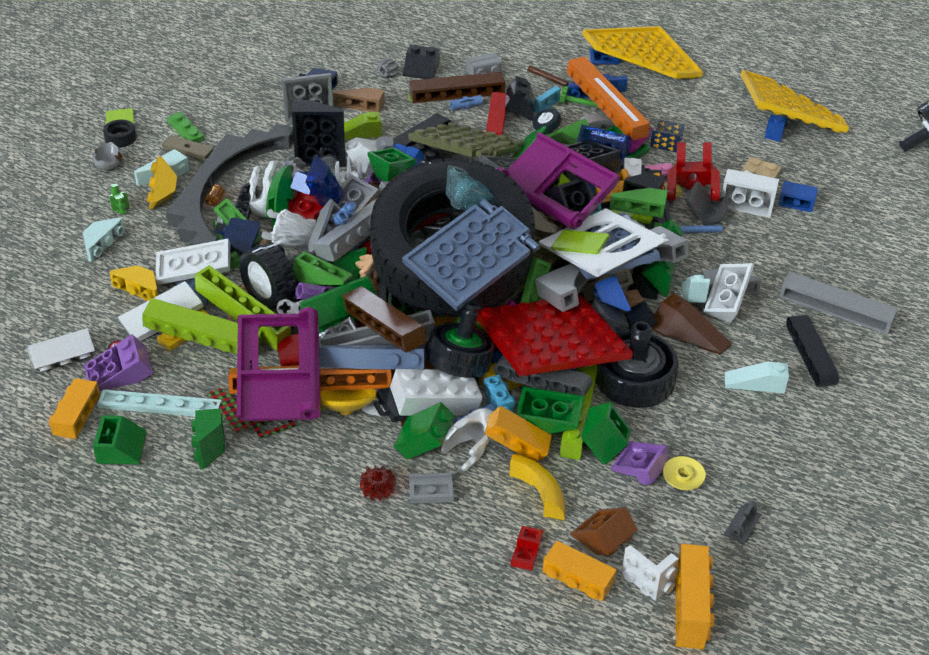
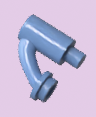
(344, 213)

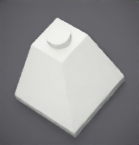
(358, 150)

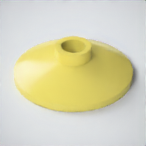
(684, 473)

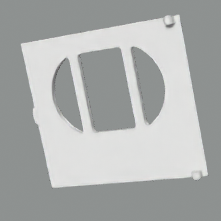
(605, 261)

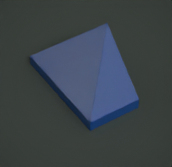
(601, 58)

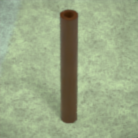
(548, 76)

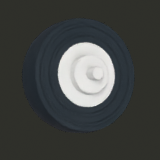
(548, 118)

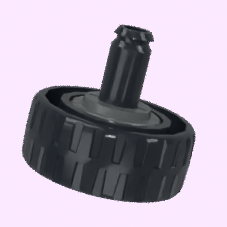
(644, 378)

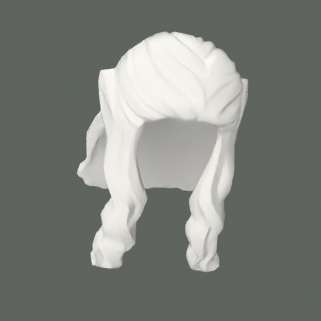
(258, 206)
(290, 230)
(466, 429)

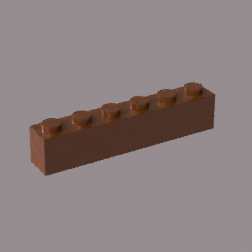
(456, 87)
(384, 319)

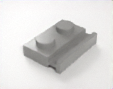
(431, 488)

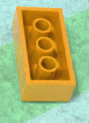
(693, 597)

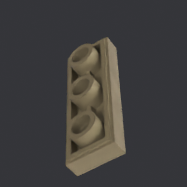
(187, 147)

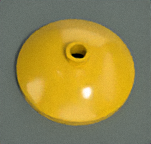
(347, 400)

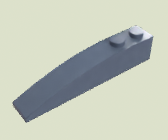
(371, 357)

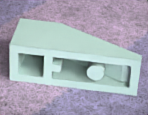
(174, 159)
(759, 377)

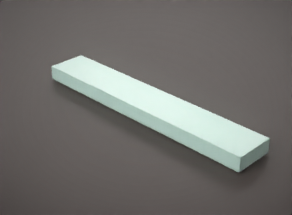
(154, 403)

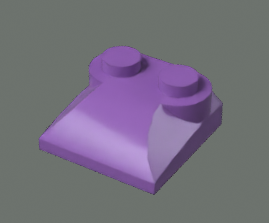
(642, 461)

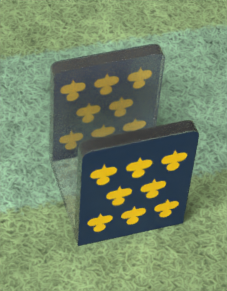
(666, 135)

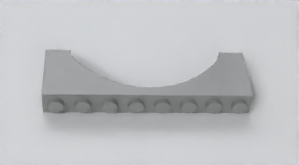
(563, 285)

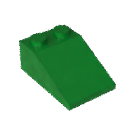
(550, 409)

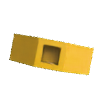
(162, 183)
(136, 281)

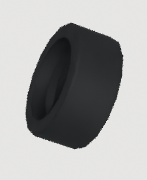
(120, 126)

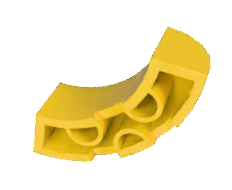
(546, 484)

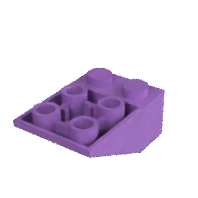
(120, 365)

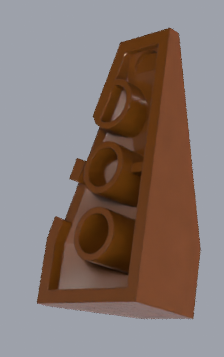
(683, 321)

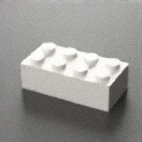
(423, 388)

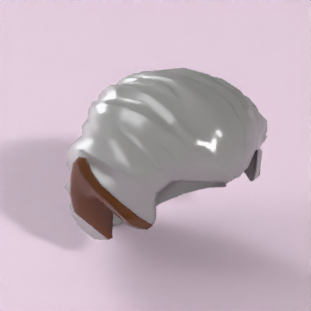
(107, 156)

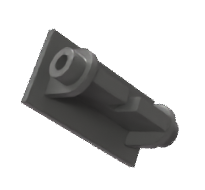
(743, 522)

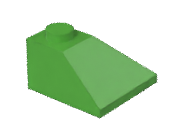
(569, 133)

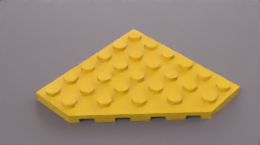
(644, 47)
(782, 100)

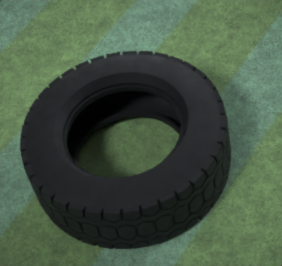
(420, 195)

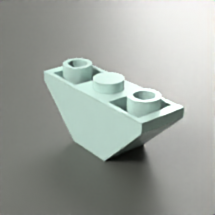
(101, 236)
(695, 289)

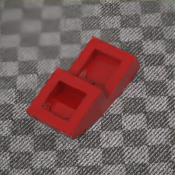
(527, 548)

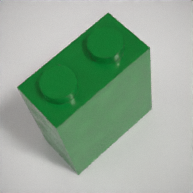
(424, 431)

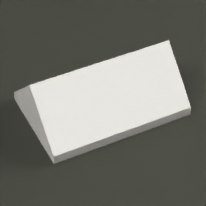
(728, 291)

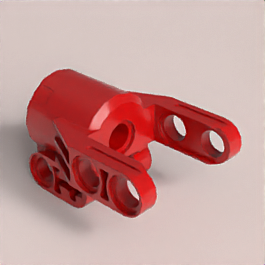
(688, 173)

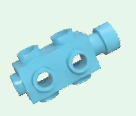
(498, 393)

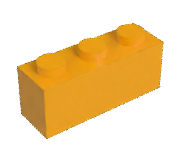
(74, 408)
(518, 434)
(579, 571)

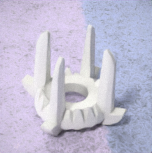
(340, 176)

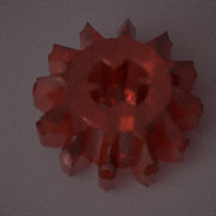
(377, 483)

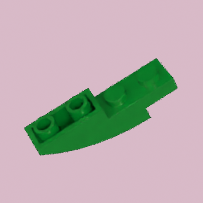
(279, 192)

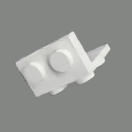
(650, 578)

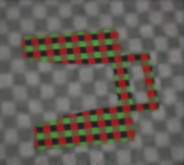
(229, 411)

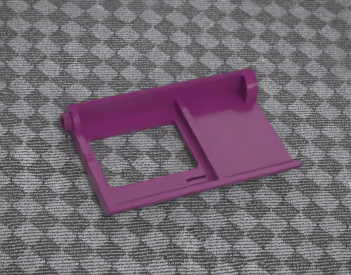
(541, 167)
(278, 393)

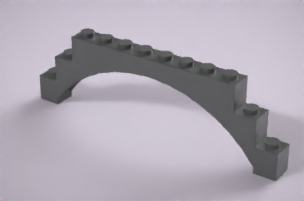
(229, 153)

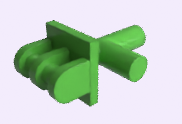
(118, 200)

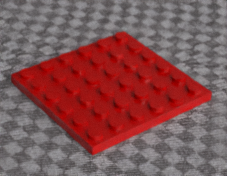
(544, 339)

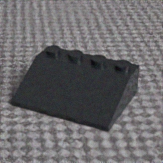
(318, 131)
(599, 153)

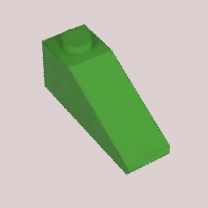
(641, 201)
(318, 272)

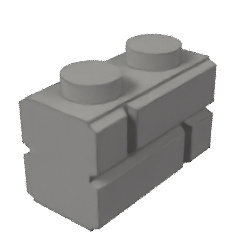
(484, 64)

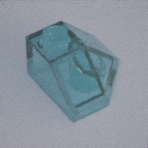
(464, 190)

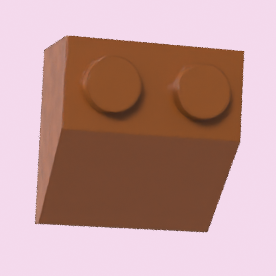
(605, 530)

